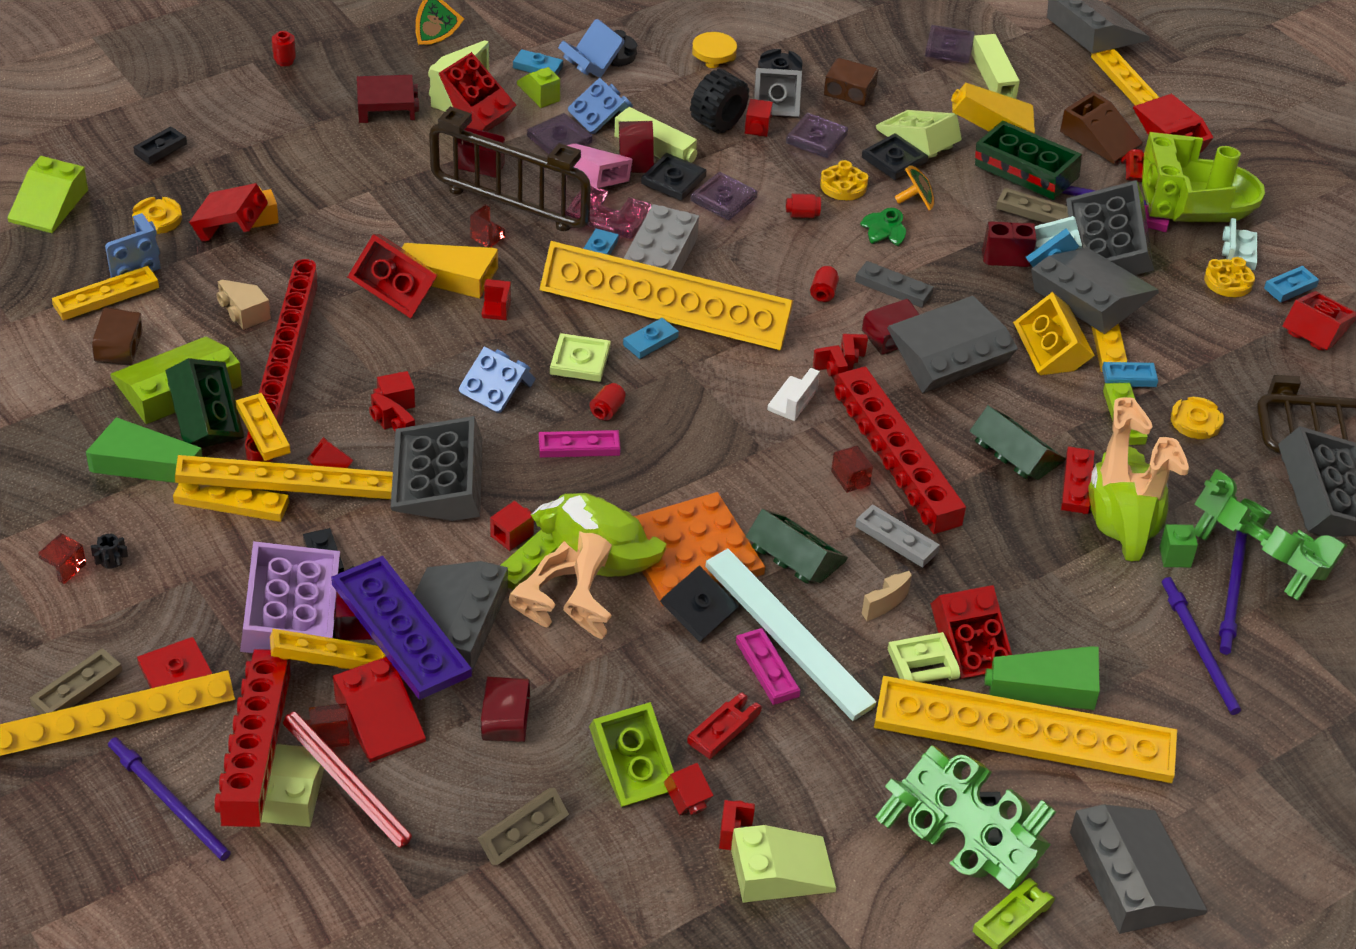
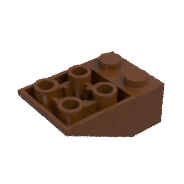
(1099, 127)

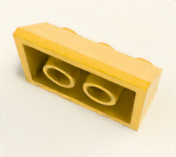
(1053, 337)

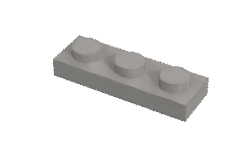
(897, 535)

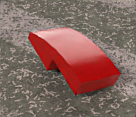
(389, 413)

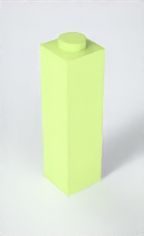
(995, 65)
(665, 137)

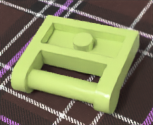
(923, 652)

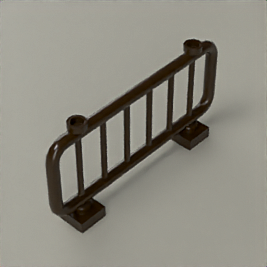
(561, 160)
(1284, 391)

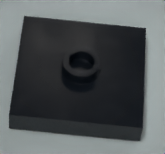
(894, 155)
(673, 176)
(699, 603)

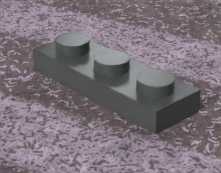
(894, 284)

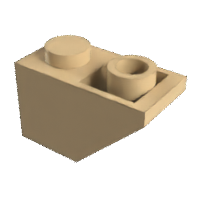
(244, 303)

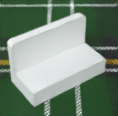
(795, 395)

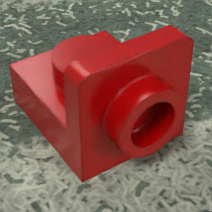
(1134, 164)
(852, 347)
(830, 359)
(734, 816)

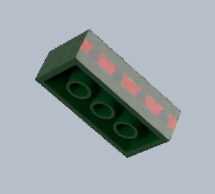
(1028, 160)

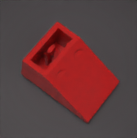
(476, 92)
(1172, 117)
(972, 628)

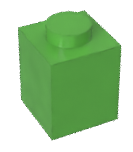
(1178, 545)

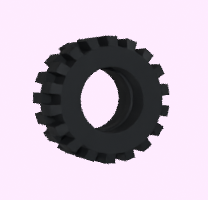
(719, 101)

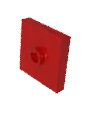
(173, 663)

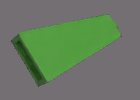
(137, 452)
(1048, 677)

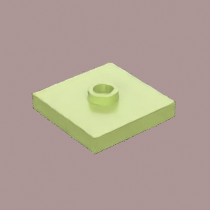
(580, 357)

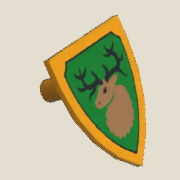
(435, 21)
(920, 185)

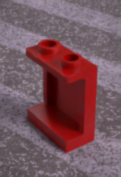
(226, 206)

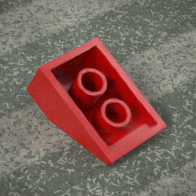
(392, 275)
(1319, 320)
(378, 709)

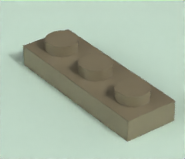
(1031, 206)
(77, 683)
(523, 826)

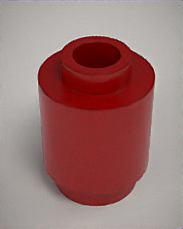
(283, 48)
(803, 205)
(824, 284)
(607, 401)

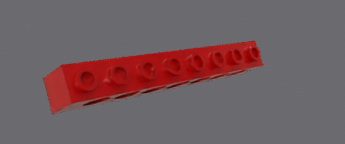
(900, 450)
(253, 741)

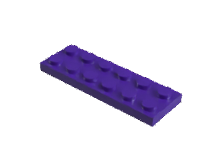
(401, 627)

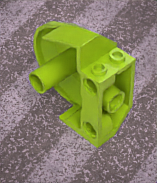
(1193, 188)

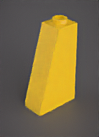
(990, 108)
(458, 267)

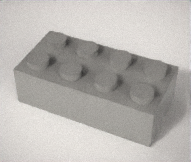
(665, 238)

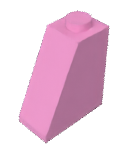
(602, 166)

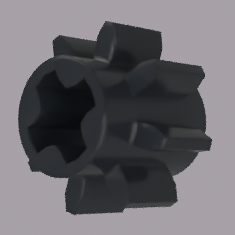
(109, 551)

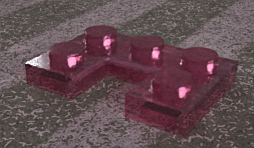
(622, 222)

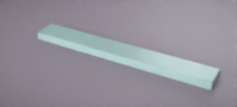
(791, 635)

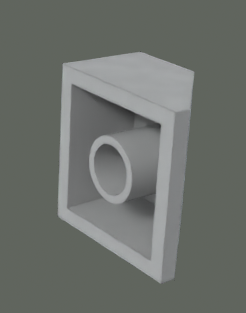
(781, 88)

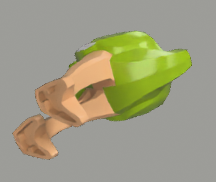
(1125, 491)
(589, 541)

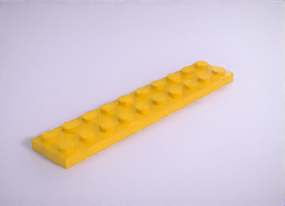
(666, 295)
(1027, 729)

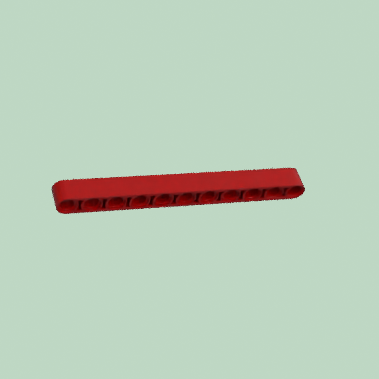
(286, 345)

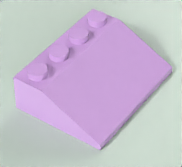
(288, 592)

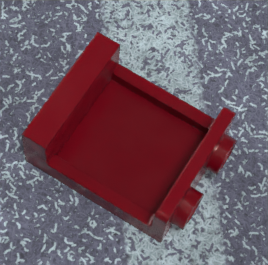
(386, 94)

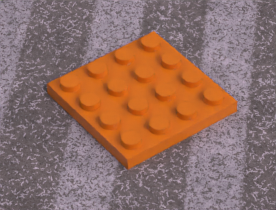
(692, 535)

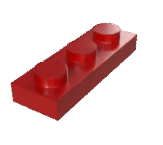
(1077, 479)

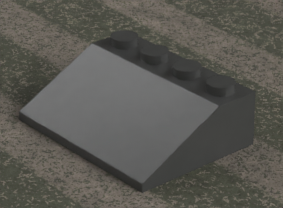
(1094, 24)
(1114, 225)
(1092, 287)
(952, 343)
(438, 470)
(1323, 480)
(464, 602)
(1135, 867)

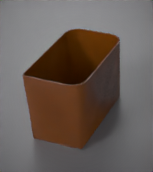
(850, 81)
(117, 336)

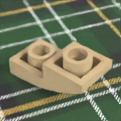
(882, 601)

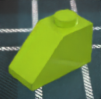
(541, 86)

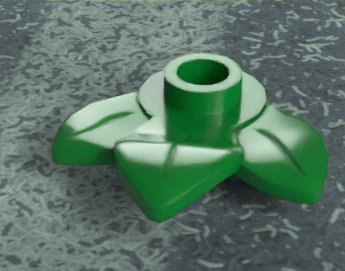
(882, 226)

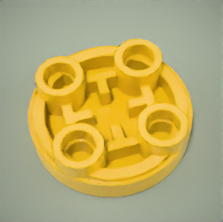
(714, 48)
(844, 181)
(1229, 277)

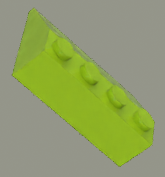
(147, 383)

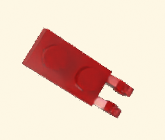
(723, 726)

